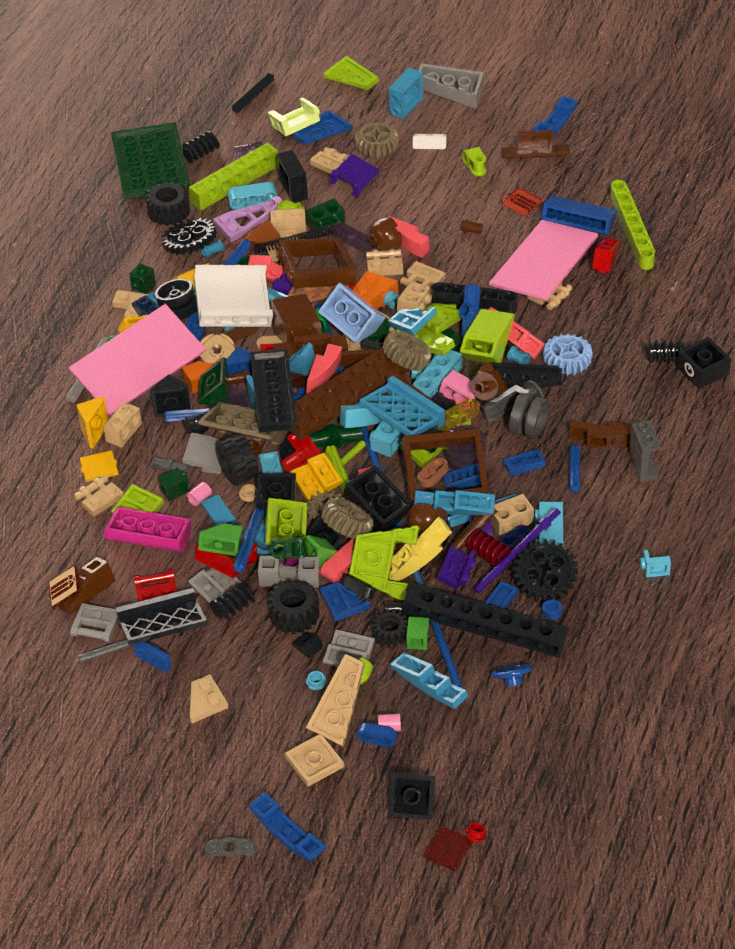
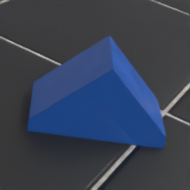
(239, 361)

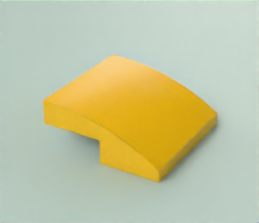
(316, 476)

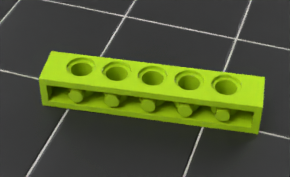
(235, 174)

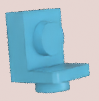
(655, 566)

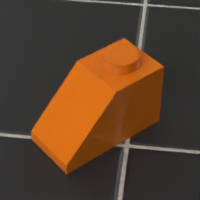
(192, 374)

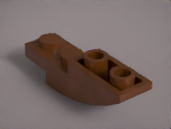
(600, 436)

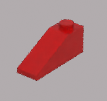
(606, 254)

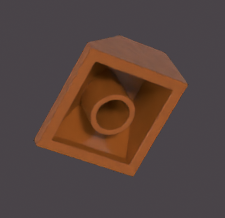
(260, 233)

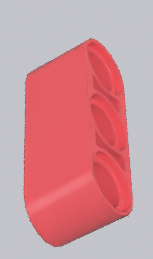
(339, 563)

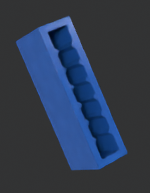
(579, 214)

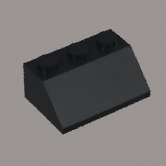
(378, 498)

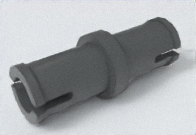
(169, 465)

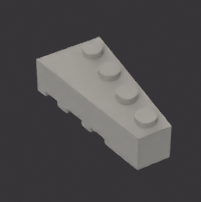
(453, 83)

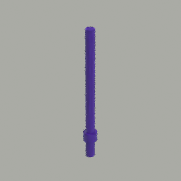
(543, 524)

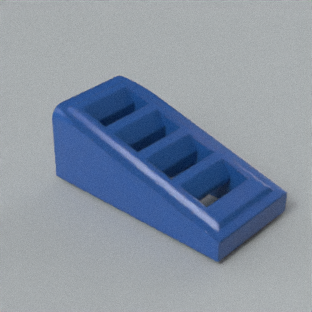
(470, 472)

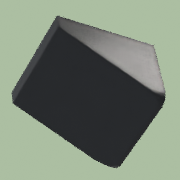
(308, 644)

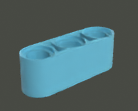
(251, 194)

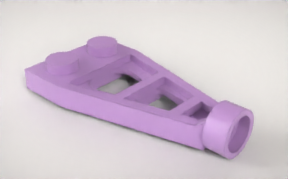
(232, 230)

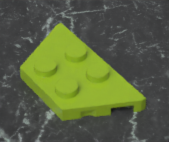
(446, 316)

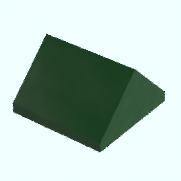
(214, 384)

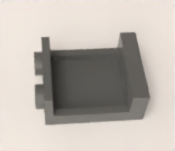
(642, 442)

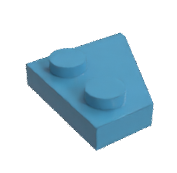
(411, 320)

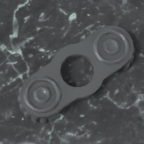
(243, 847)

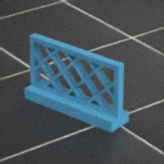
(410, 401)

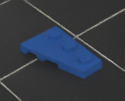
(329, 125)

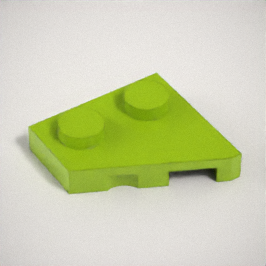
(139, 499)

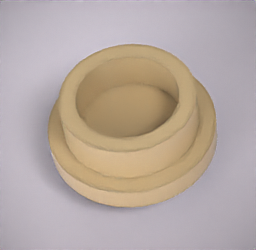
(247, 493)

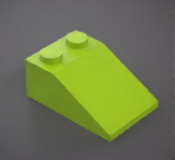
(284, 519)

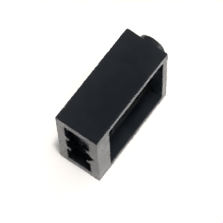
(292, 176)

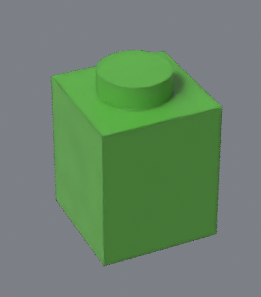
(418, 633)

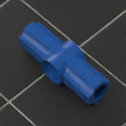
(470, 307)

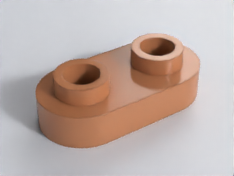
(432, 472)

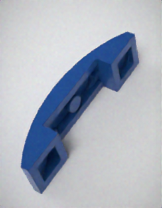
(559, 117)
(285, 829)

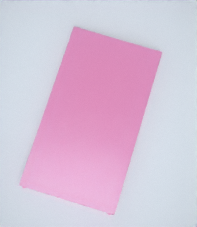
(543, 259)
(137, 358)

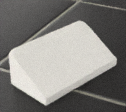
(429, 141)

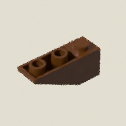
(93, 579)

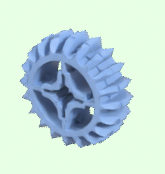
(568, 353)

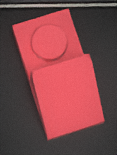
(272, 271)

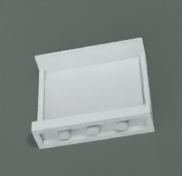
(232, 296)

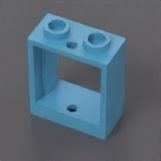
(400, 104)

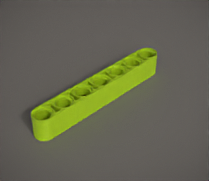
(632, 225)

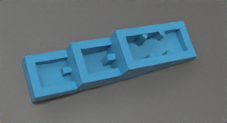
(459, 502)
(428, 680)

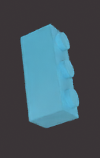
(555, 531)

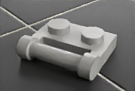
(96, 617)

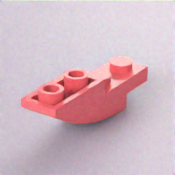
(524, 340)

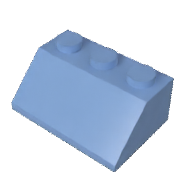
(351, 313)

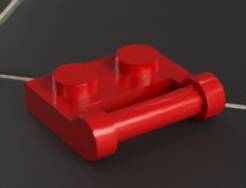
(157, 590)

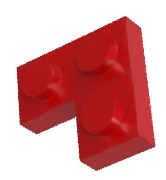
(304, 449)

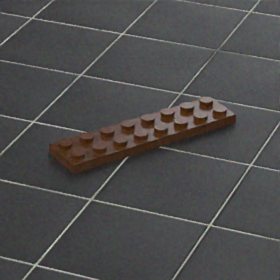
(346, 388)

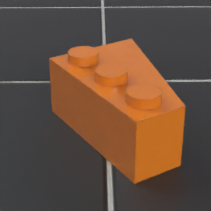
(374, 288)

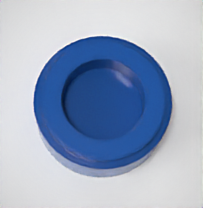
(552, 609)

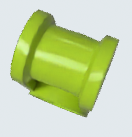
(475, 161)

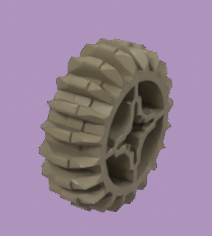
(376, 139)
(406, 350)
(346, 518)

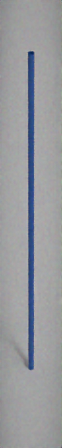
(417, 575)

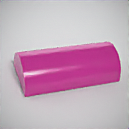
(149, 529)

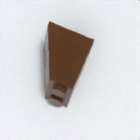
(294, 317)

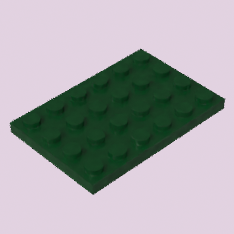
(149, 158)

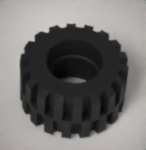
(167, 203)
(237, 459)
(293, 594)

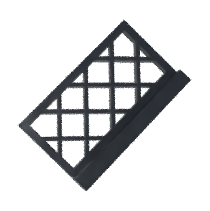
(160, 608)

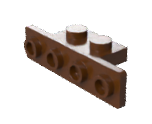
(535, 144)
(318, 341)

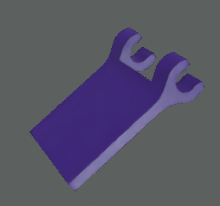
(356, 172)

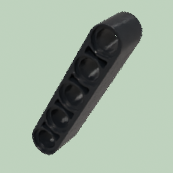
(454, 294)

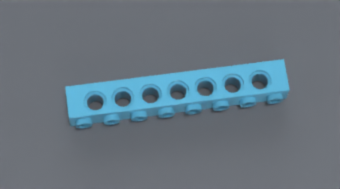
(386, 437)

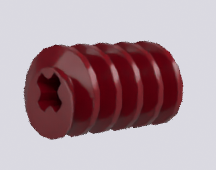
(487, 547)

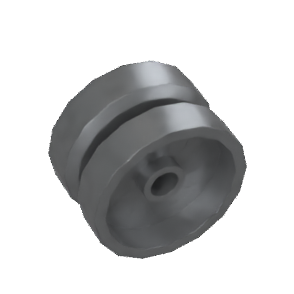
(529, 415)

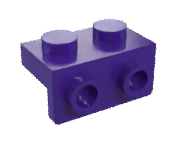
(456, 567)

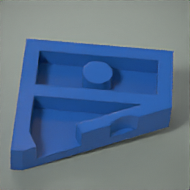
(342, 602)

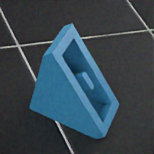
(302, 360)

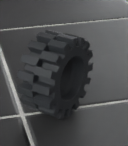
(389, 619)

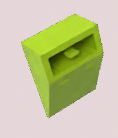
(487, 336)

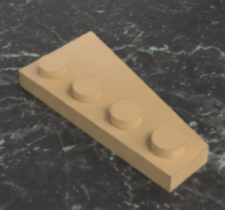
(338, 702)

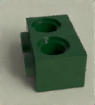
(324, 215)

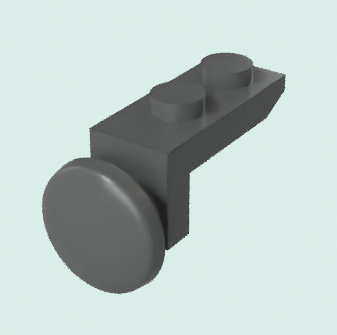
(504, 402)

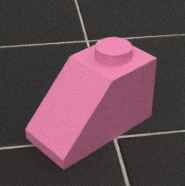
(457, 387)

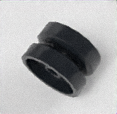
(178, 296)

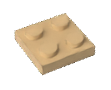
(314, 760)

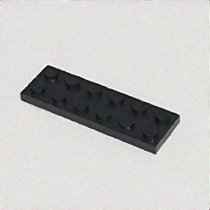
(273, 390)

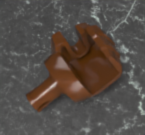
(487, 383)

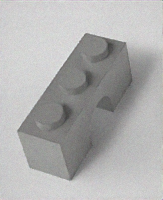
(273, 572)

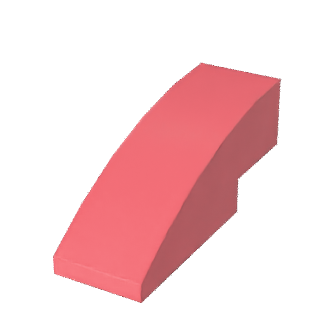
(412, 240)
(324, 367)

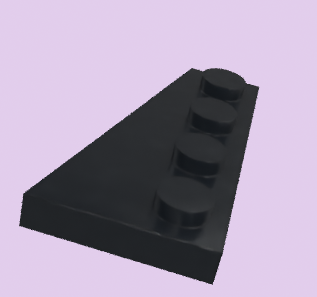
(517, 374)

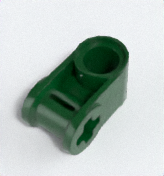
(290, 547)

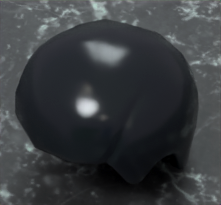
(192, 426)

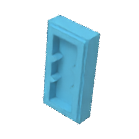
(270, 463)

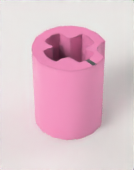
(199, 493)
(390, 720)

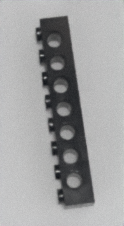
(485, 620)

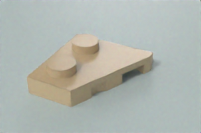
(205, 699)

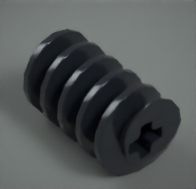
(200, 146)
(663, 350)
(232, 600)

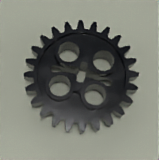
(189, 236)
(562, 575)

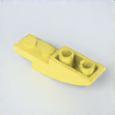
(413, 557)

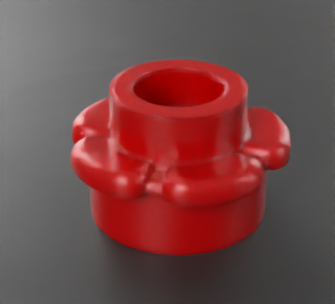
(476, 832)

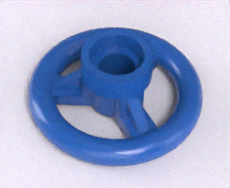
(512, 673)

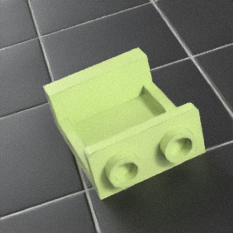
(295, 120)

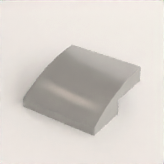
(202, 453)
(212, 584)
(350, 644)

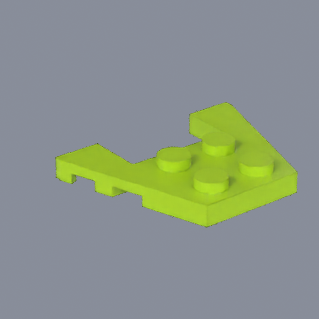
(374, 557)

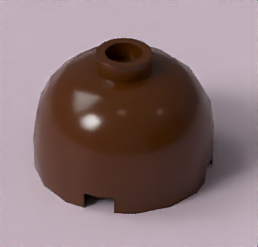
(384, 234)
(423, 516)

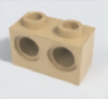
(414, 297)
(122, 424)
(512, 513)

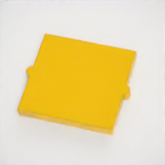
(99, 465)

